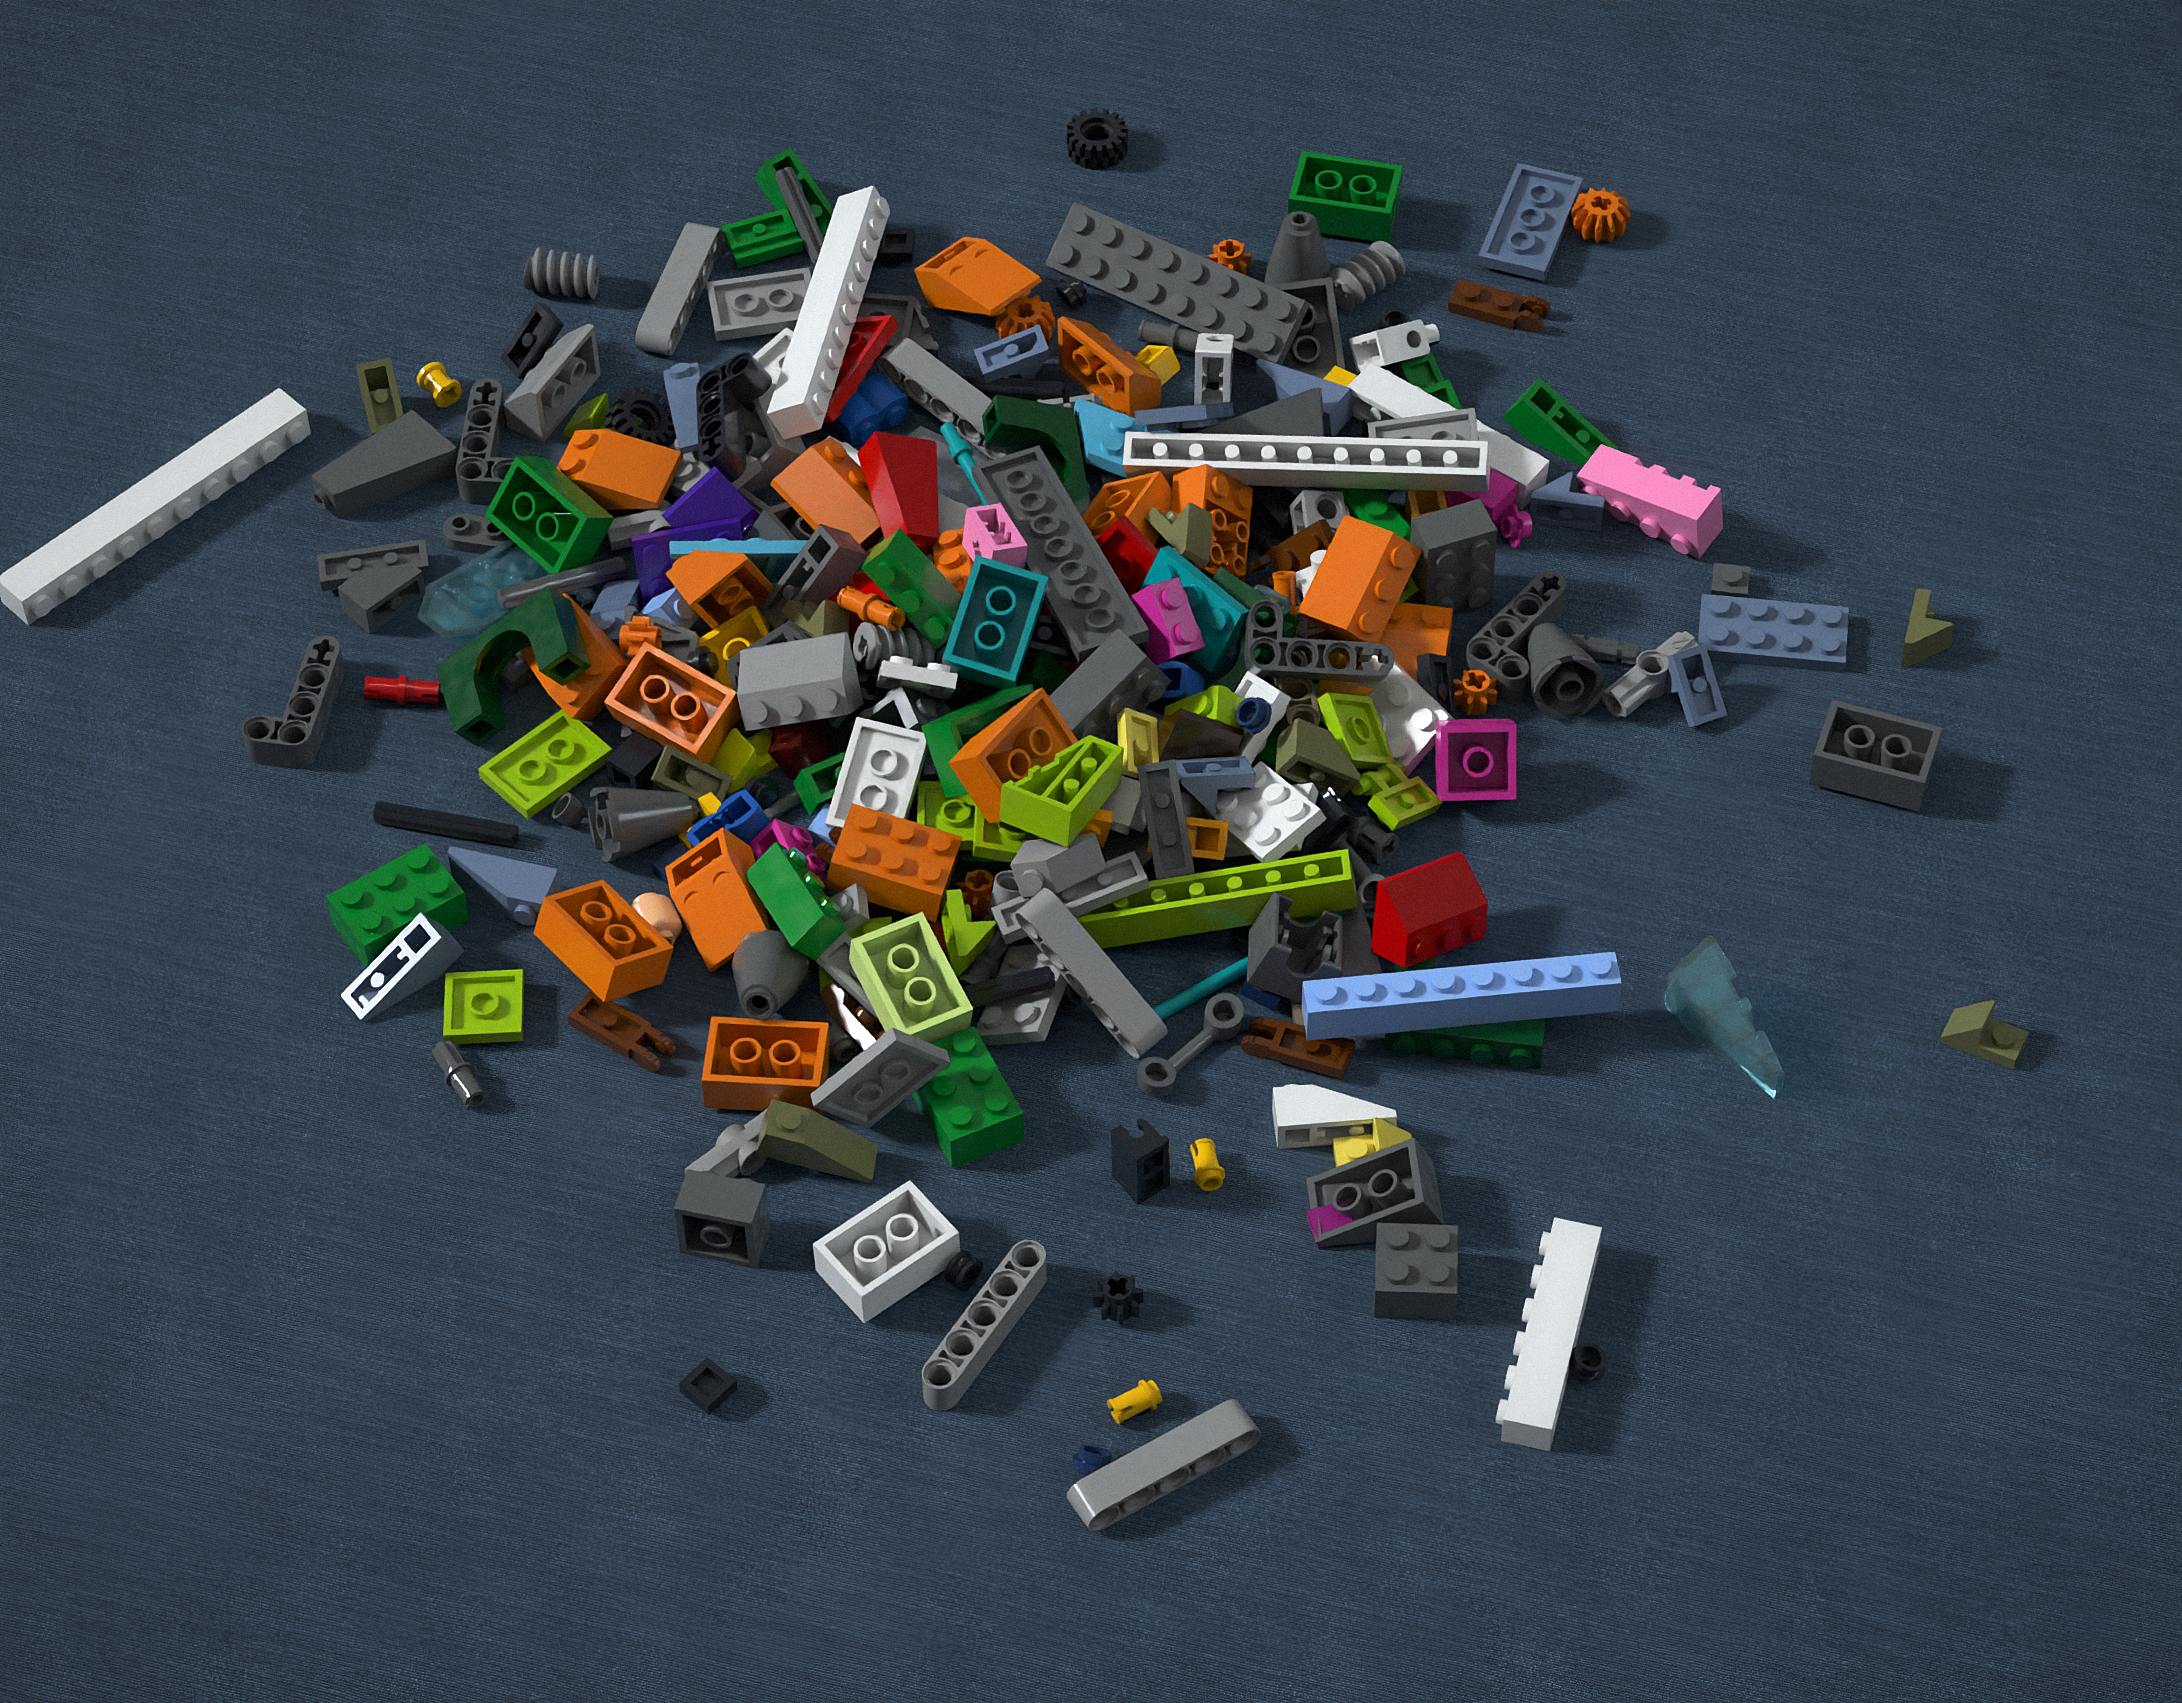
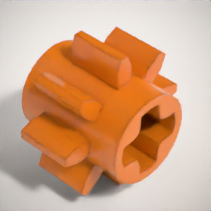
(1231, 255)
(638, 632)
(1475, 692)
(977, 891)

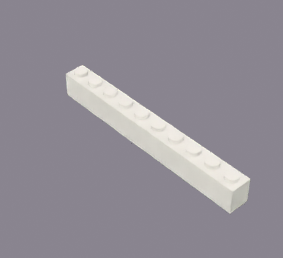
(828, 313)
(1315, 460)
(153, 506)

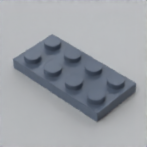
(1530, 221)
(1184, 416)
(1774, 632)

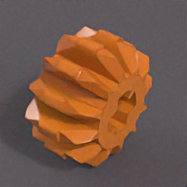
(1600, 215)
(1025, 314)

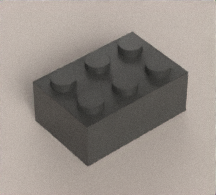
(1455, 557)
(1106, 683)
(1875, 755)

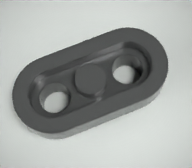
(472, 533)

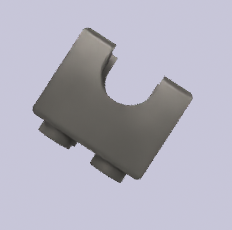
(1291, 952)

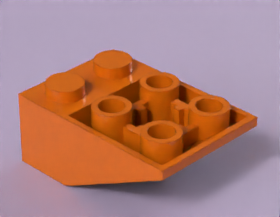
(974, 278)
(1231, 513)
(716, 896)

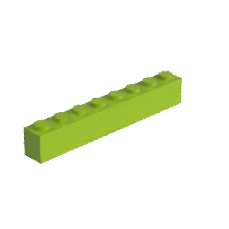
(1224, 899)

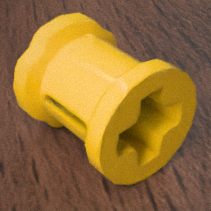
(439, 384)

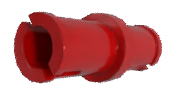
(402, 690)

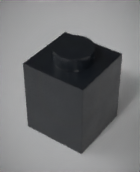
(634, 762)

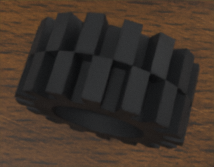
(1097, 152)
(647, 409)

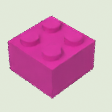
(1475, 759)

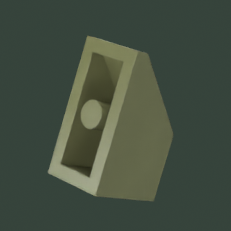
(1314, 756)

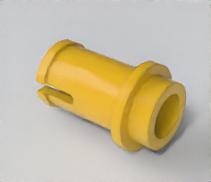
(1208, 1172)
(1135, 1401)

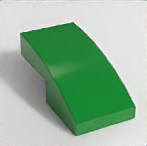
(1427, 376)

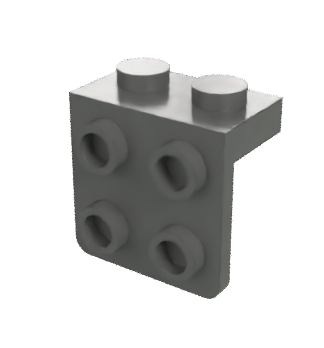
(906, 709)

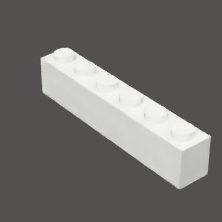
(1383, 396)
(1550, 1334)

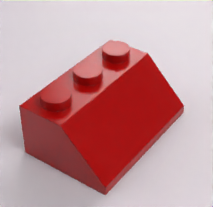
(1428, 911)

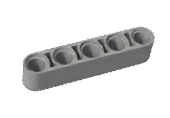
(679, 289)
(940, 392)
(1091, 973)
(983, 1341)
(1163, 1465)

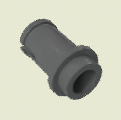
(842, 1045)

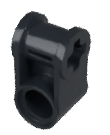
(1272, 509)

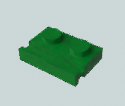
(762, 238)

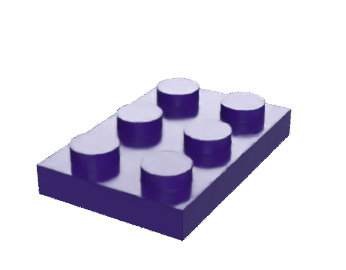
(653, 552)

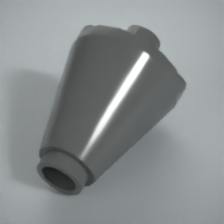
(767, 973)

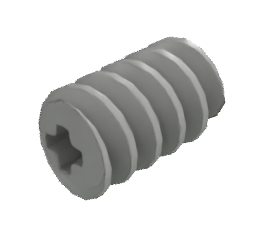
(1366, 273)
(562, 274)
(879, 644)

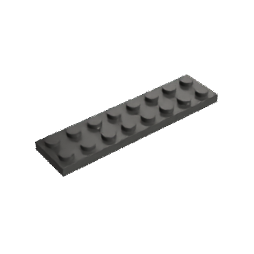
(1176, 283)
(1081, 584)

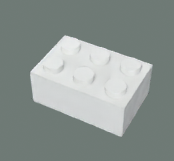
(886, 1251)

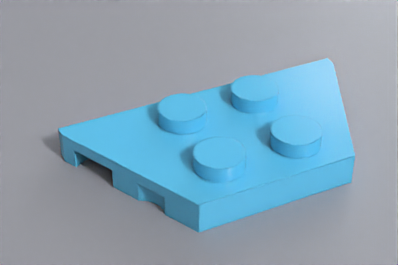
(1104, 435)
(769, 557)

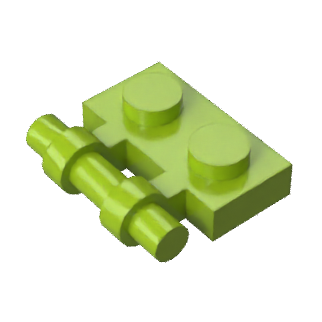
(1397, 797)

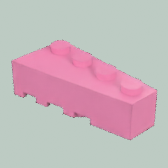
(1654, 500)

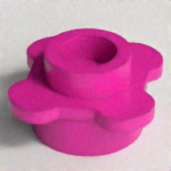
(1516, 526)

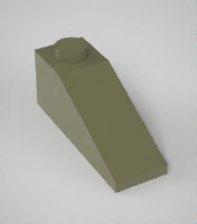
(814, 1142)

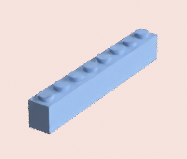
(1461, 996)

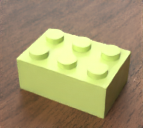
(910, 980)

